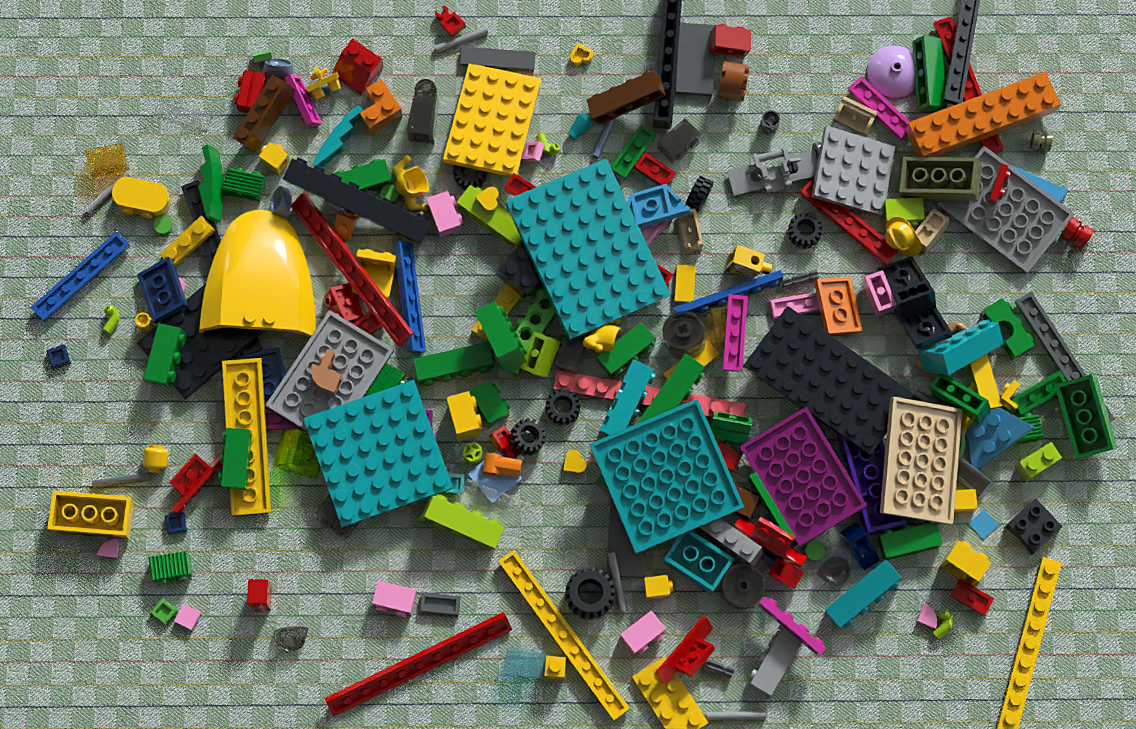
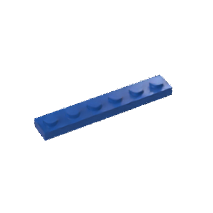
(80, 276)
(410, 296)
(720, 298)

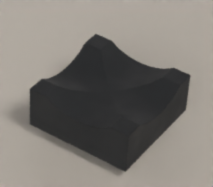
(1034, 526)

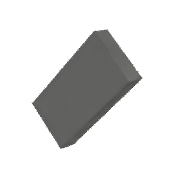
(971, 476)
(440, 604)

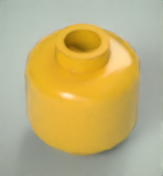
(155, 458)

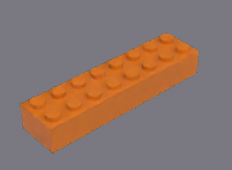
(983, 116)

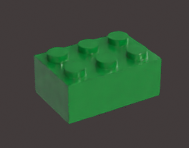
(501, 336)

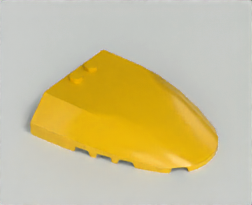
(259, 278)

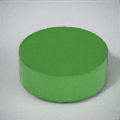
(390, 192)
(163, 225)
(814, 551)

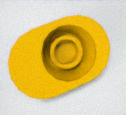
(902, 236)

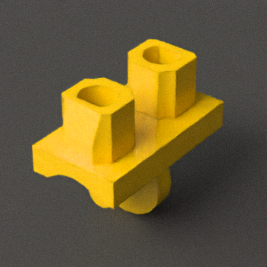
(331, 80)

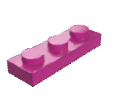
(303, 101)

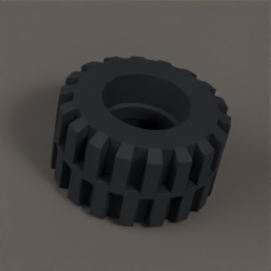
(590, 610)

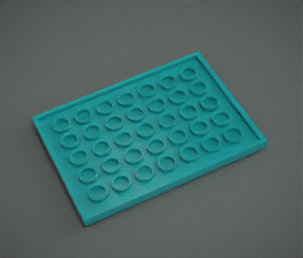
(587, 249)

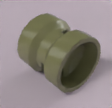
(1041, 141)

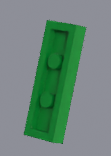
(633, 151)
(1037, 393)

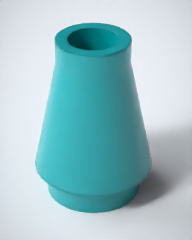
(580, 125)

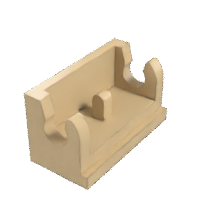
(855, 116)
(931, 229)
(690, 232)

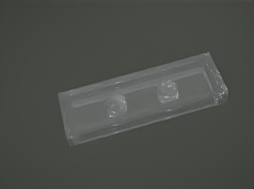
(183, 114)

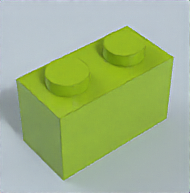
(909, 208)
(540, 354)
(1038, 462)

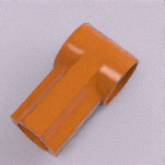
(496, 464)

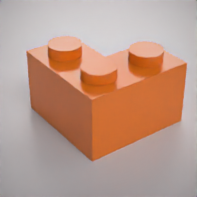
(384, 108)

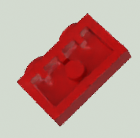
(344, 302)

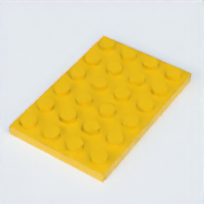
(492, 120)

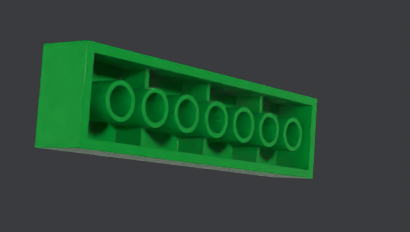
(670, 395)

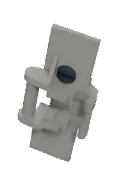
(773, 179)

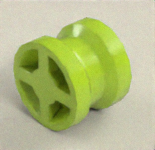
(471, 449)

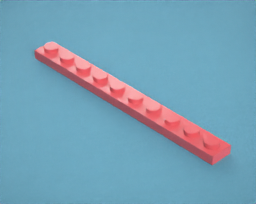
(607, 390)

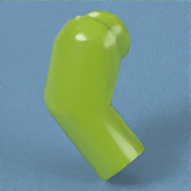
(550, 149)
(113, 318)
(946, 626)

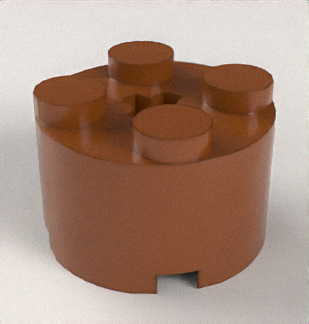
(733, 81)

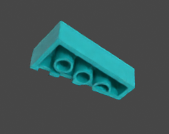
(961, 349)
(627, 398)
(863, 594)

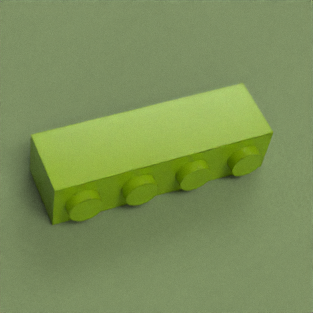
(497, 222)

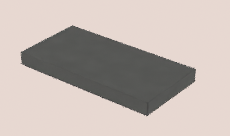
(694, 60)
(629, 563)

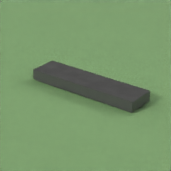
(498, 58)

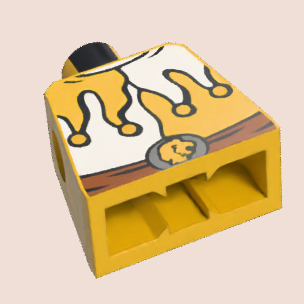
(746, 262)

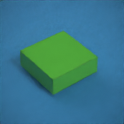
(262, 55)
(164, 611)

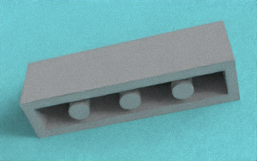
(732, 541)
(775, 662)

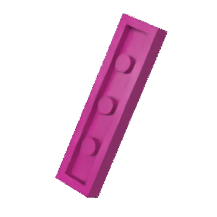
(887, 113)
(735, 333)
(786, 621)

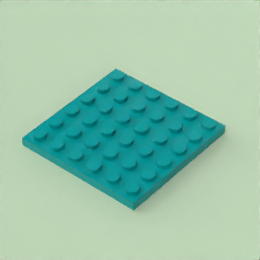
(378, 453)
(666, 475)

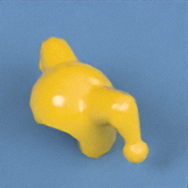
(411, 184)
(603, 337)

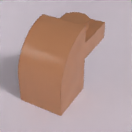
(323, 377)

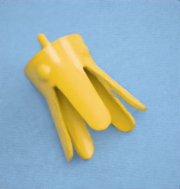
(143, 321)

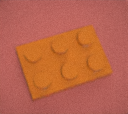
(838, 306)

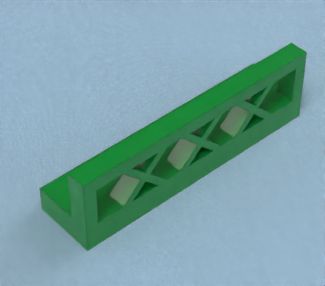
(769, 504)

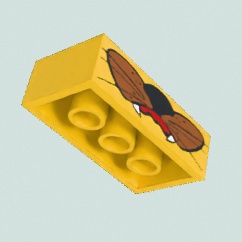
(91, 515)

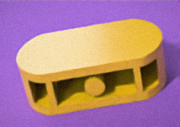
(141, 197)

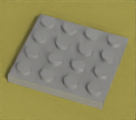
(853, 171)

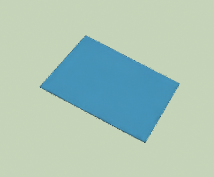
(983, 524)

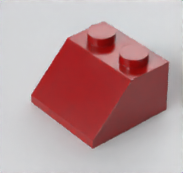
(358, 66)

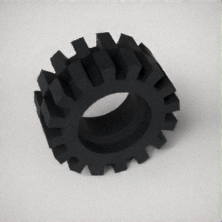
(465, 182)
(699, 193)
(802, 240)
(562, 395)
(520, 444)

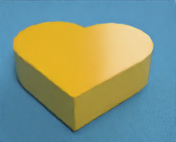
(580, 55)
(488, 199)
(574, 463)

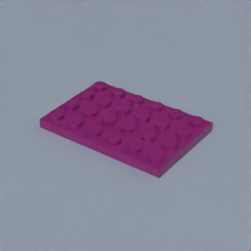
(803, 476)

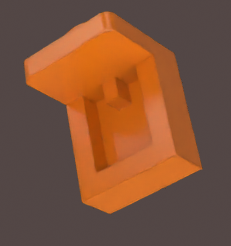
(345, 224)

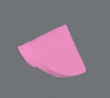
(109, 548)
(927, 617)

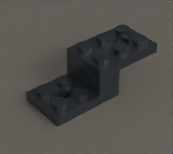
(915, 303)

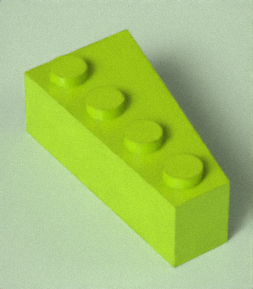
(461, 521)

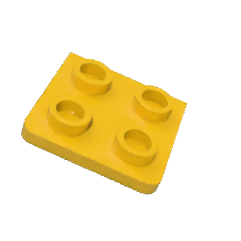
(379, 267)

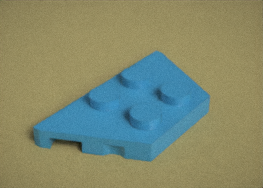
(656, 206)
(994, 436)

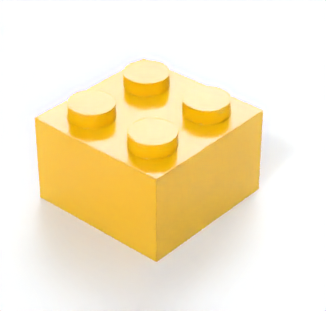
(463, 416)
(966, 563)

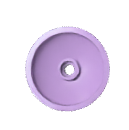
(890, 81)

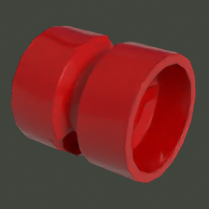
(1077, 233)

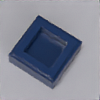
(58, 356)
(176, 523)

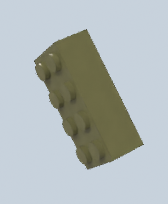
(941, 178)

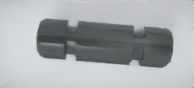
(800, 279)
(718, 668)

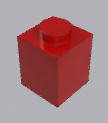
(785, 573)

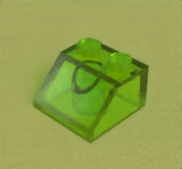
(297, 454)

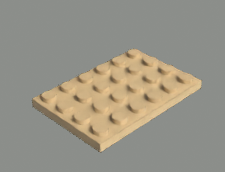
(921, 461)

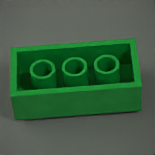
(1086, 416)

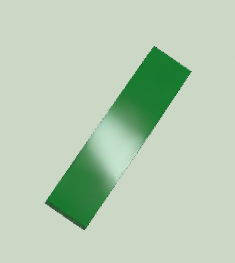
(211, 189)

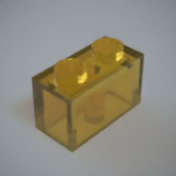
(107, 160)

